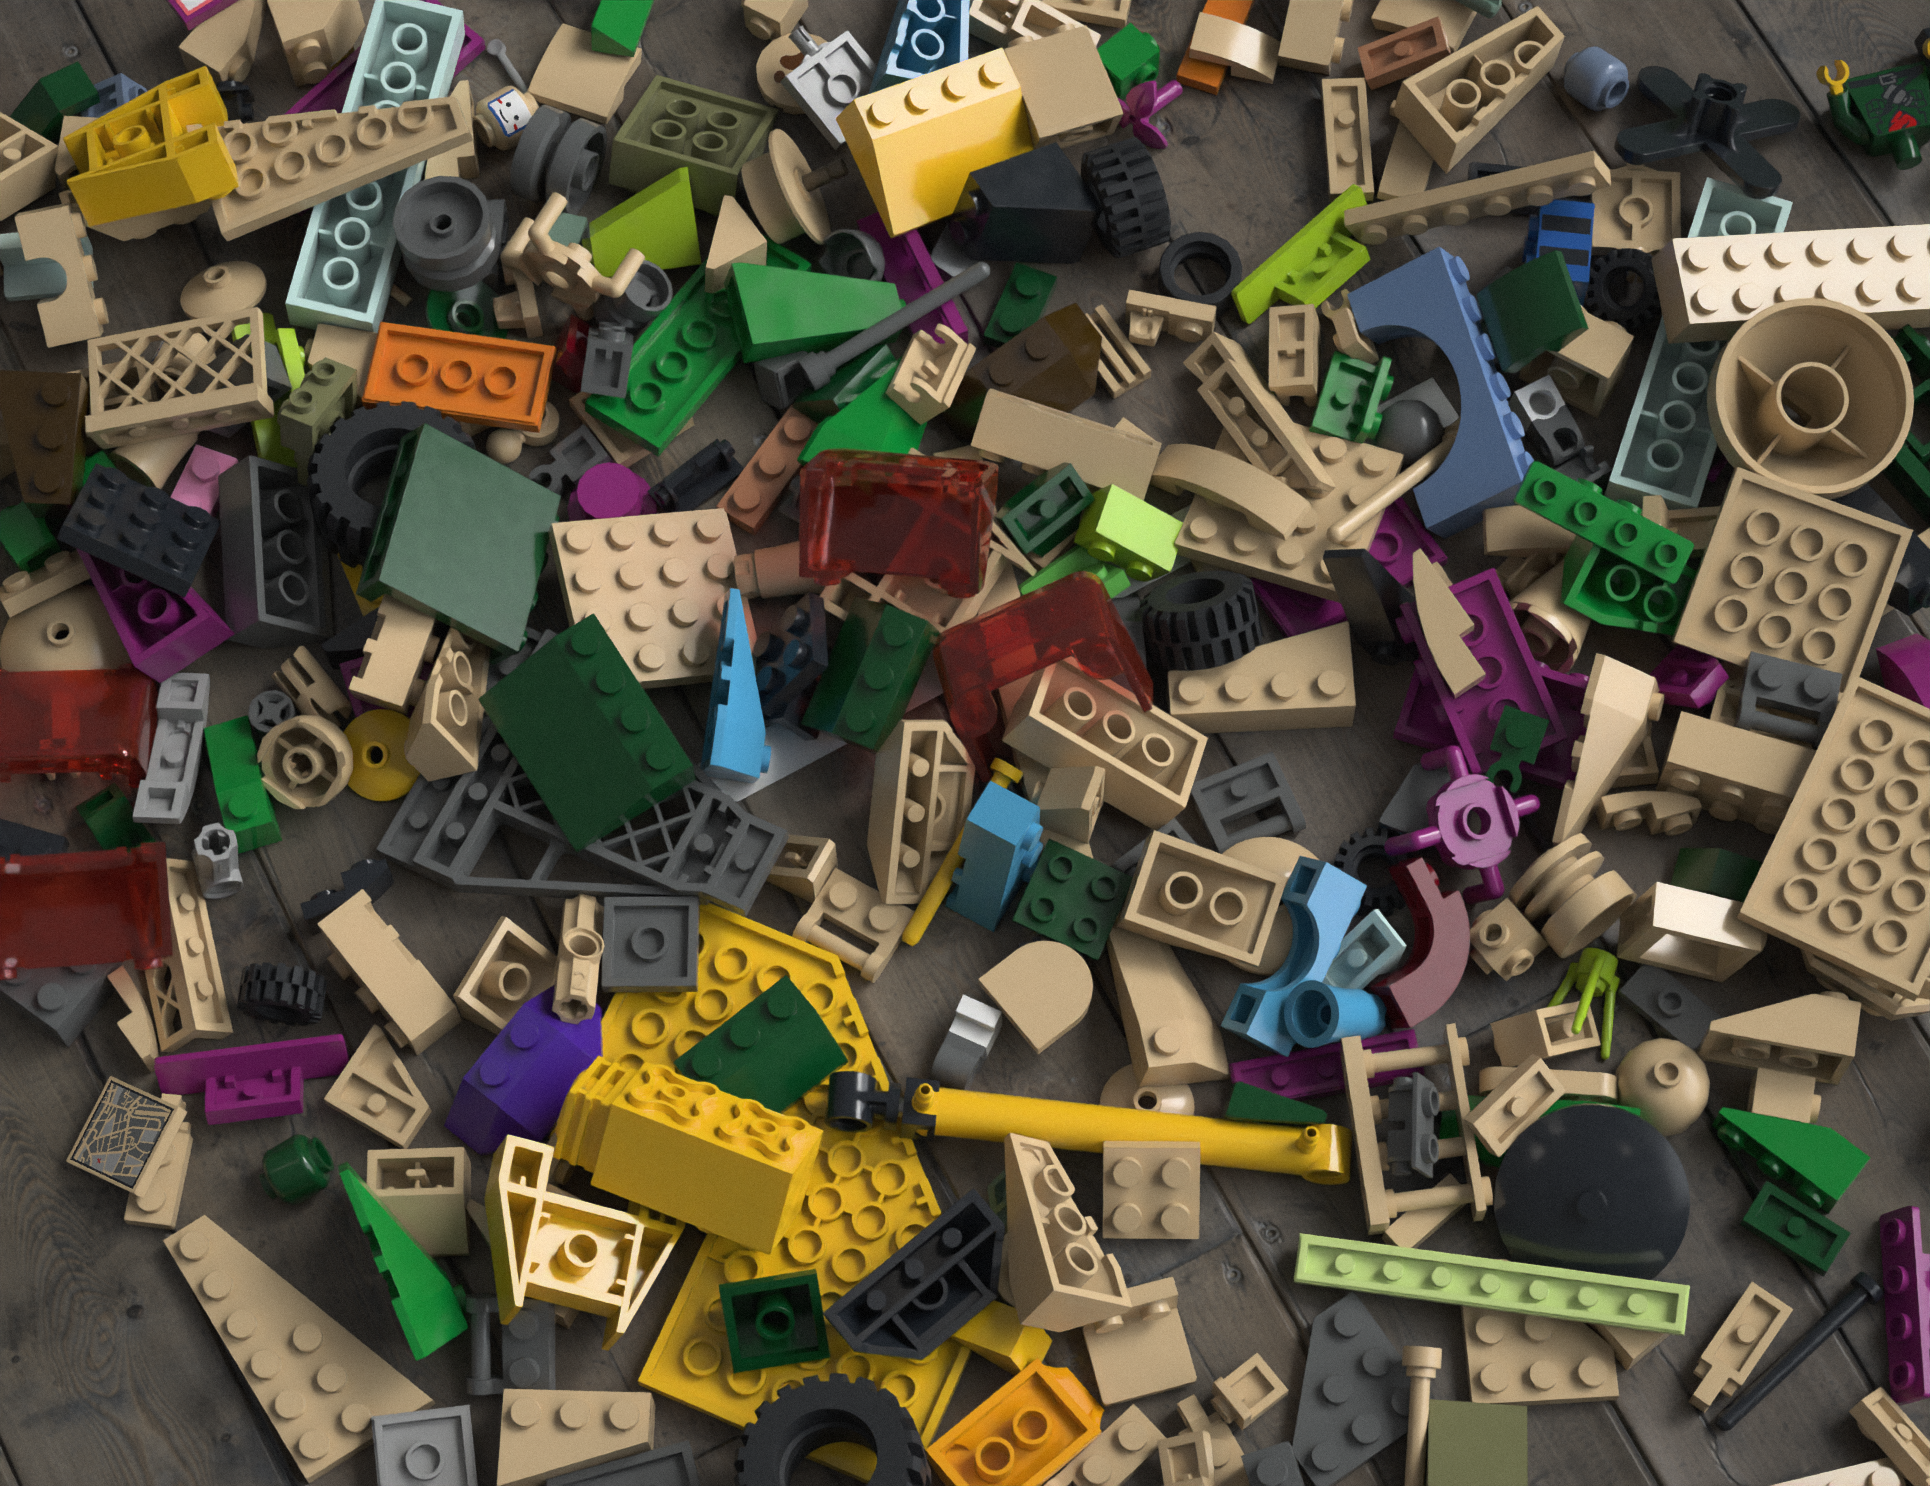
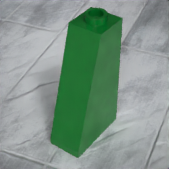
(802, 310)

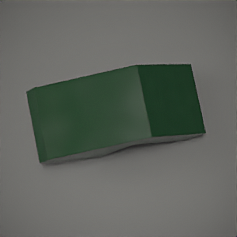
(54, 97)
(111, 820)
(1715, 872)

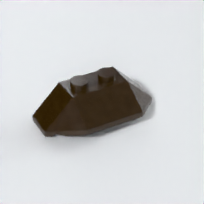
(1045, 363)

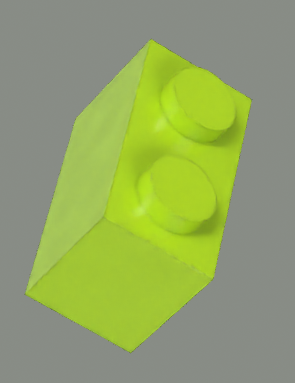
(1129, 534)

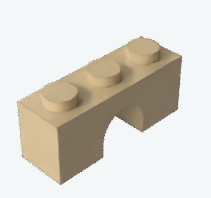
(56, 235)

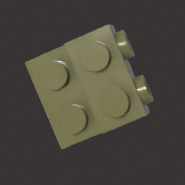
(321, 400)

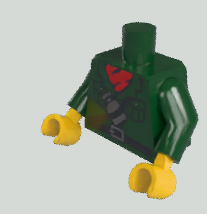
(1883, 109)

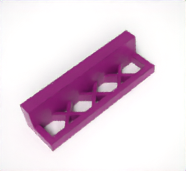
(914, 275)

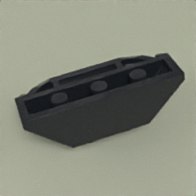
(926, 1285)

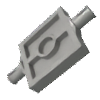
(829, 80)

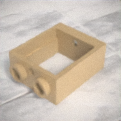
(1688, 933)

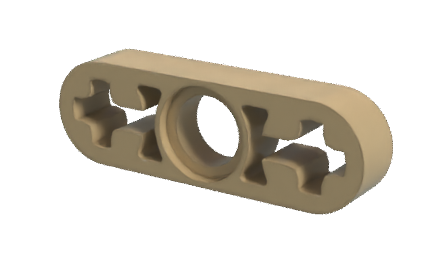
(1578, 1084)

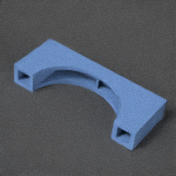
(1487, 458)

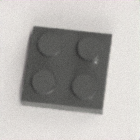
(650, 944)

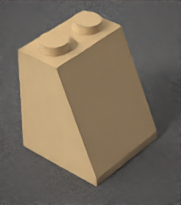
(1064, 87)

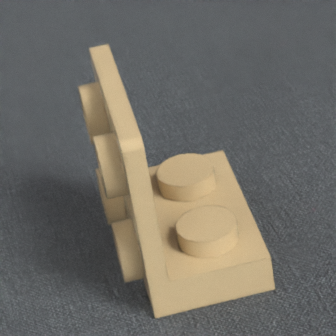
(1142, 1348)

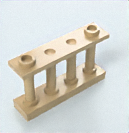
(1369, 1111)

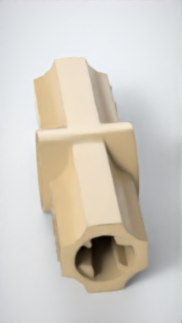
(578, 959)

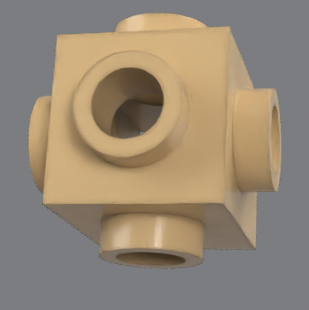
(1505, 941)

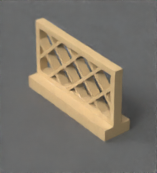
(172, 413)

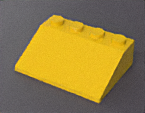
(930, 133)

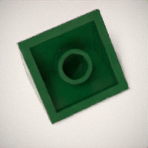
(849, 380)
(774, 1320)

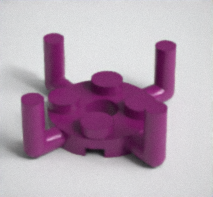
(1449, 827)

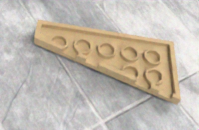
(323, 154)
(297, 1359)

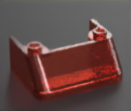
(1024, 637)

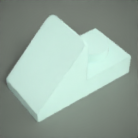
(1366, 953)

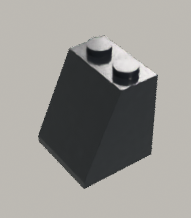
(1026, 210)

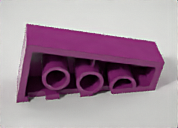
(155, 624)

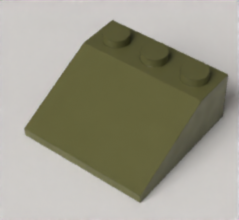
(693, 129)

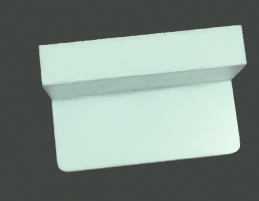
(35, 277)

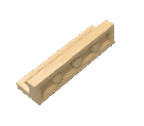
(195, 970)

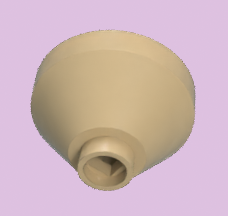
(1831, 371)

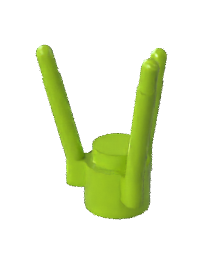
(1593, 976)

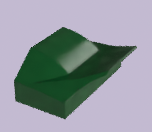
(1045, 510)

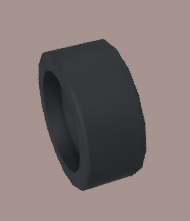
(1202, 246)

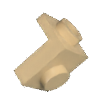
(1247, 1392)

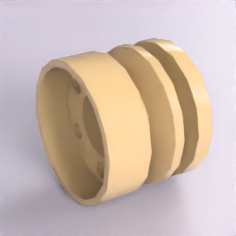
(1565, 887)

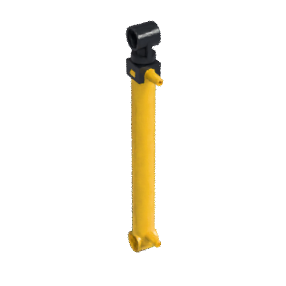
(1315, 1152)

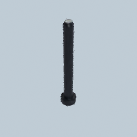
(1863, 1291)

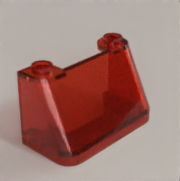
(897, 517)
(77, 722)
(85, 909)

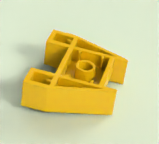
(146, 159)
(569, 1247)

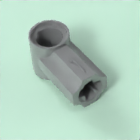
(217, 862)

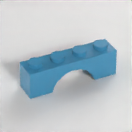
(1321, 909)

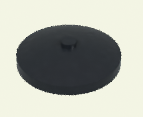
(1592, 1193)

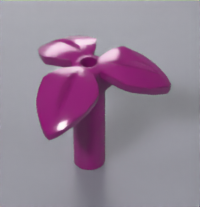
(1143, 103)

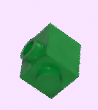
(1130, 59)

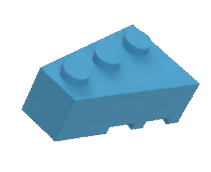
(1000, 855)

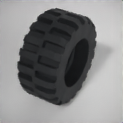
(350, 459)
(825, 1415)

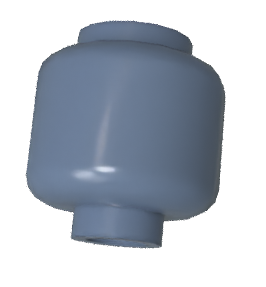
(1596, 79)

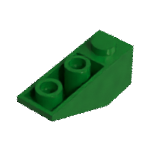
(1802, 1154)

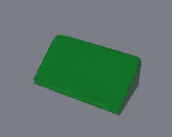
(619, 26)

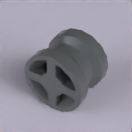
(269, 708)

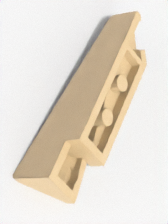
(1254, 414)

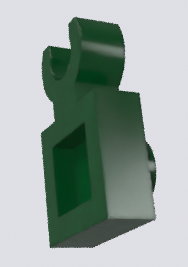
(1517, 741)

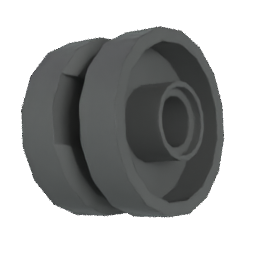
(558, 158)
(446, 233)

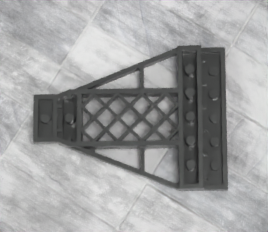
(451, 819)

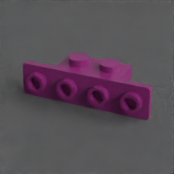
(252, 1078)
(1906, 1304)

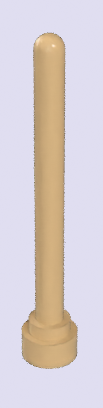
(1394, 488)
(1421, 1367)

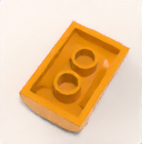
(1020, 1431)

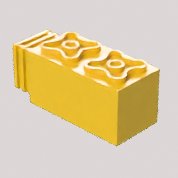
(689, 1150)

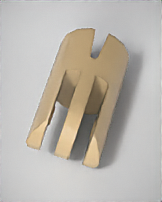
(311, 687)

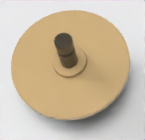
(787, 191)

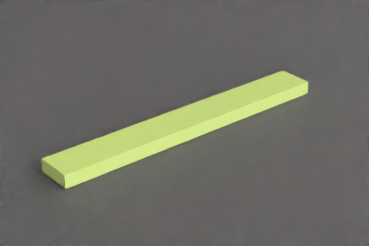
(1492, 1284)

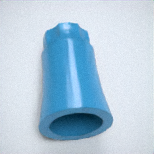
(1326, 1013)

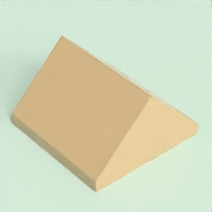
(504, 976)

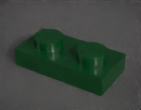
(1020, 304)
(1795, 1228)

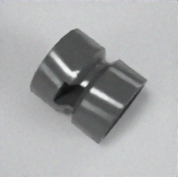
(641, 301)

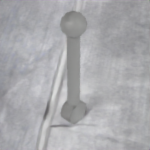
(497, 50)

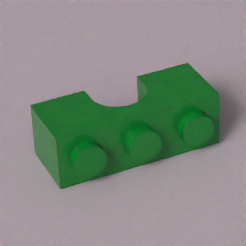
(31, 539)

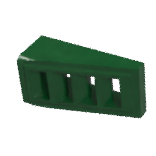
(1258, 1105)

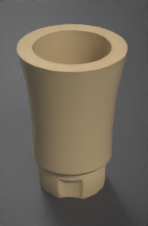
(152, 460)
(772, 573)

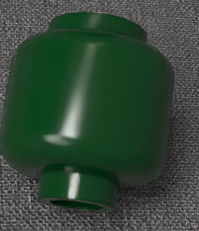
(296, 1169)

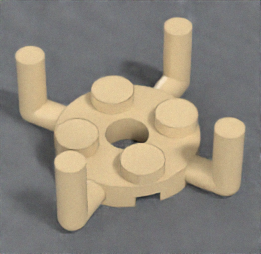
(565, 267)

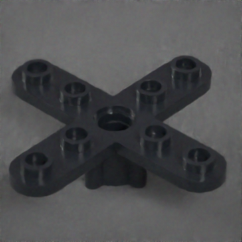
(1710, 122)

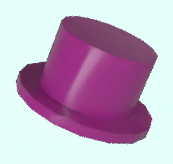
(610, 492)

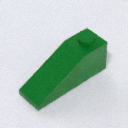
(239, 784)

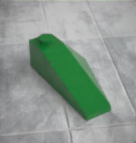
(867, 423)
(1619, 592)
(419, 1288)

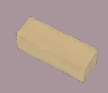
(1420, 1224)

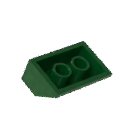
(870, 674)
(767, 1050)

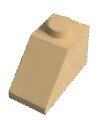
(1071, 800)
(1542, 1033)

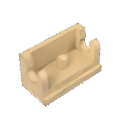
(1295, 353)
(930, 373)

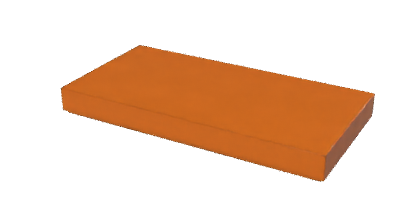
(461, 375)

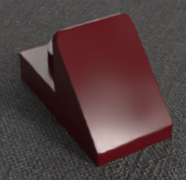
(571, 353)

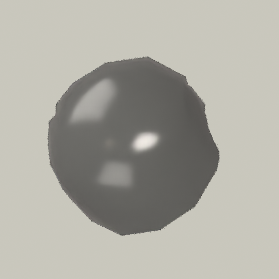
(853, 255)
(1410, 429)

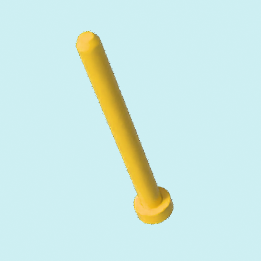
(942, 881)

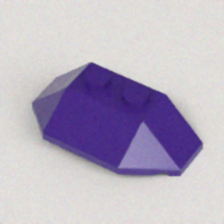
(524, 1076)

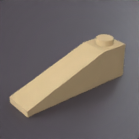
(448, 716)
(1617, 719)
(1162, 1014)

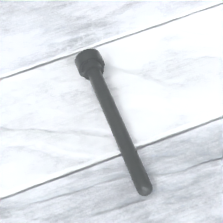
(821, 366)

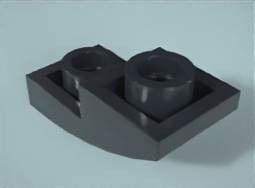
(367, 874)

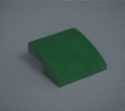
(1532, 311)

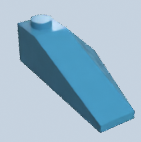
(734, 719)

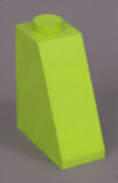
(654, 222)

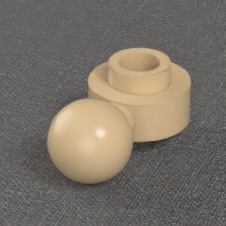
(506, 444)

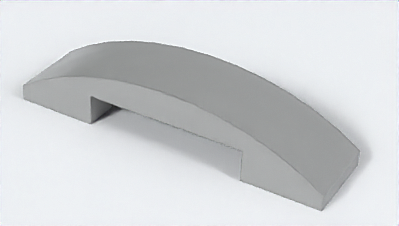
(175, 750)

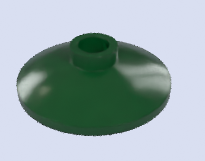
(470, 305)

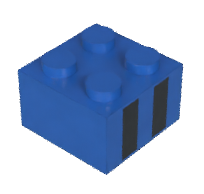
(1564, 228)

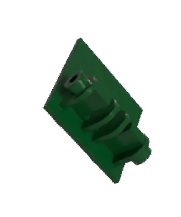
(1072, 899)

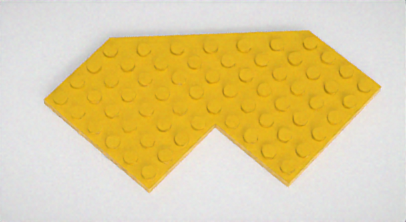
(856, 1213)

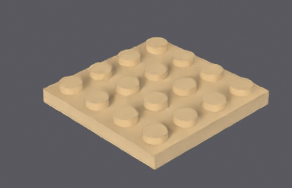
(1226, 539)
(1791, 579)
(653, 588)

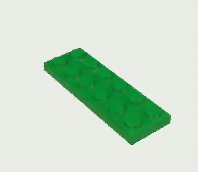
(679, 361)

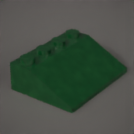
(587, 734)

